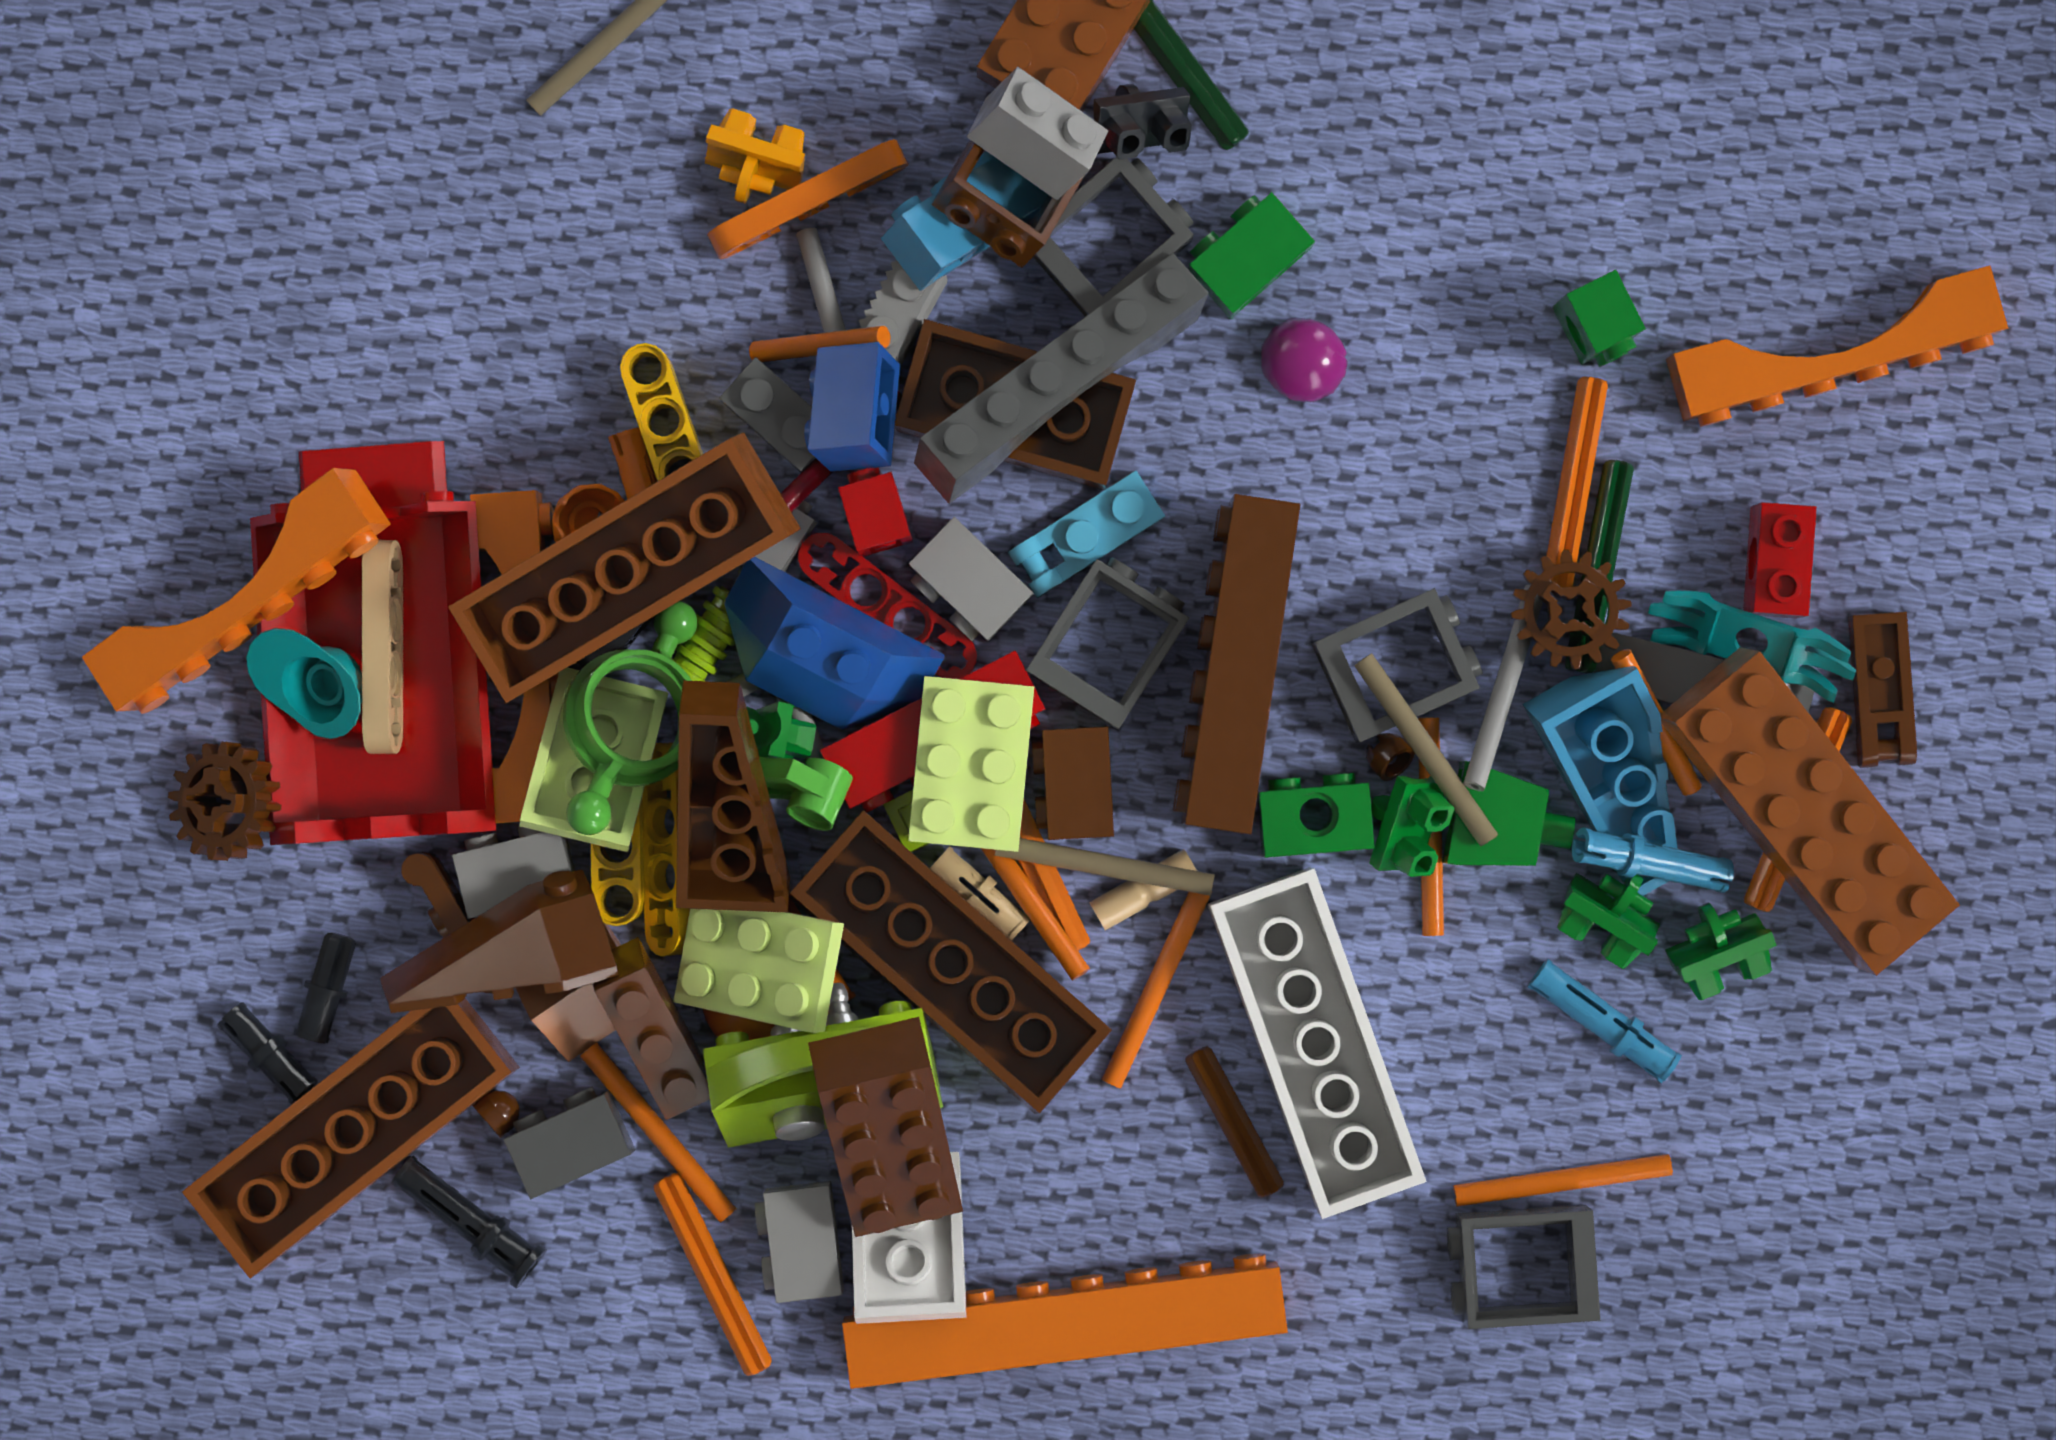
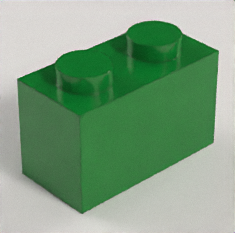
(1249, 253)

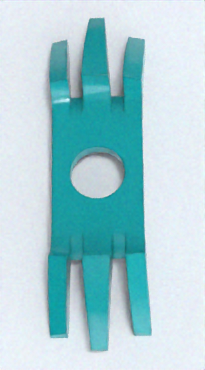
(1786, 647)

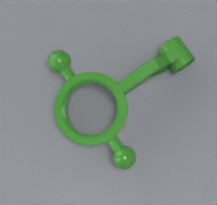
(812, 789)

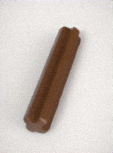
(1234, 1121)

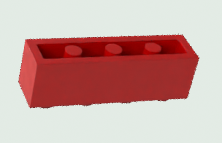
(887, 749)

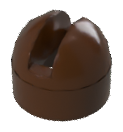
(1385, 751)
(499, 1111)

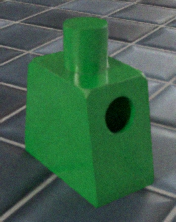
(1517, 815)

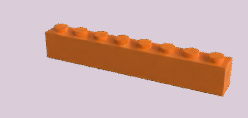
(1074, 1322)

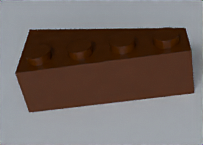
(725, 817)

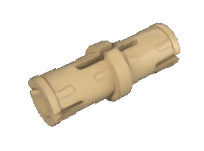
(952, 867)

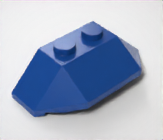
(822, 650)

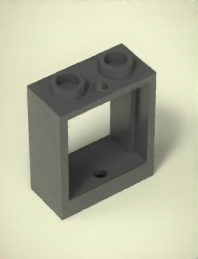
(1141, 182)
(1121, 579)
(1344, 685)
(1581, 1268)

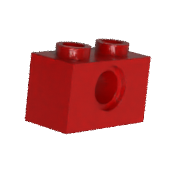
(874, 511)
(1779, 560)

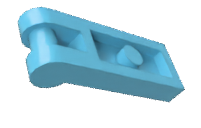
(1088, 533)

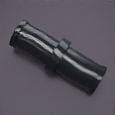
(267, 1052)

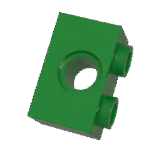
(1600, 320)
(1348, 822)

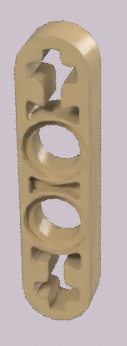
(382, 648)

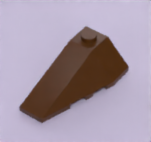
(534, 937)

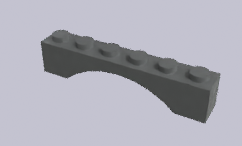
(1004, 415)

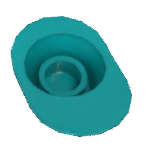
(307, 681)

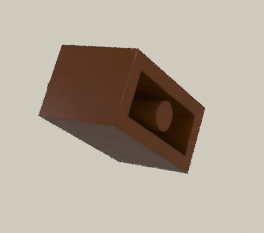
(1075, 783)

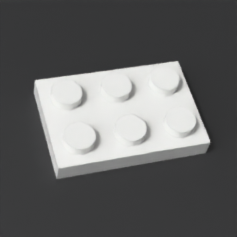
(911, 1270)

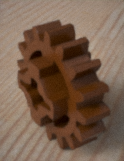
(1586, 590)
(230, 774)

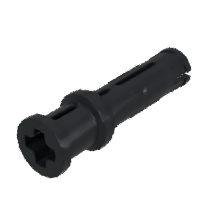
(489, 1236)

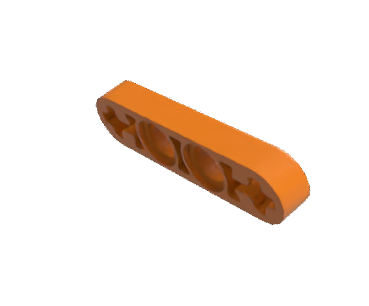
(807, 198)

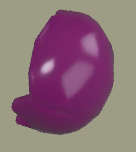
(1303, 359)

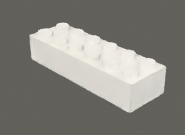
(1316, 1042)

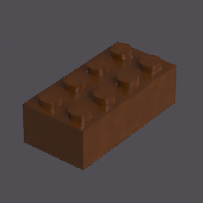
(959, 365)
(885, 1126)

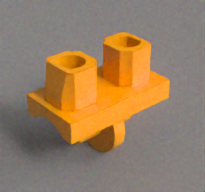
(751, 161)

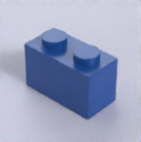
(853, 406)

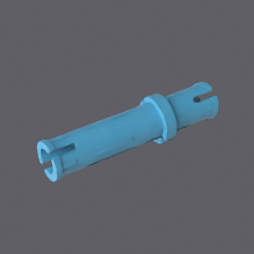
(1633, 856)
(1621, 1033)

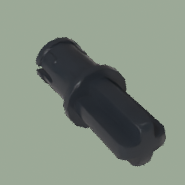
(325, 988)

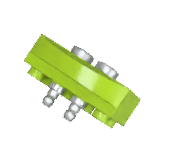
(769, 1084)

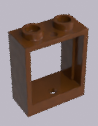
(990, 221)

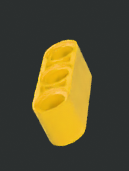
(651, 398)
(628, 873)

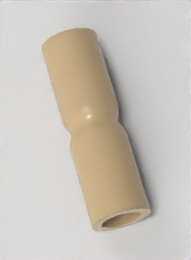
(1134, 896)

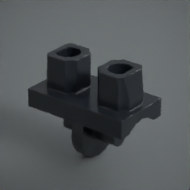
(1143, 120)

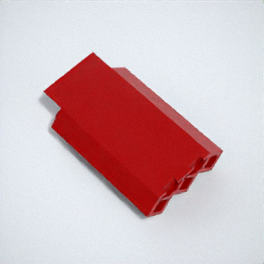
(445, 759)

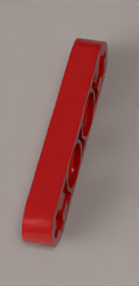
(892, 600)

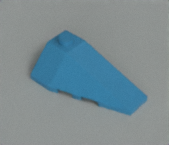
(1610, 754)

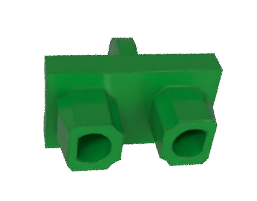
(779, 734)
(1407, 823)
(1614, 908)
(1717, 944)

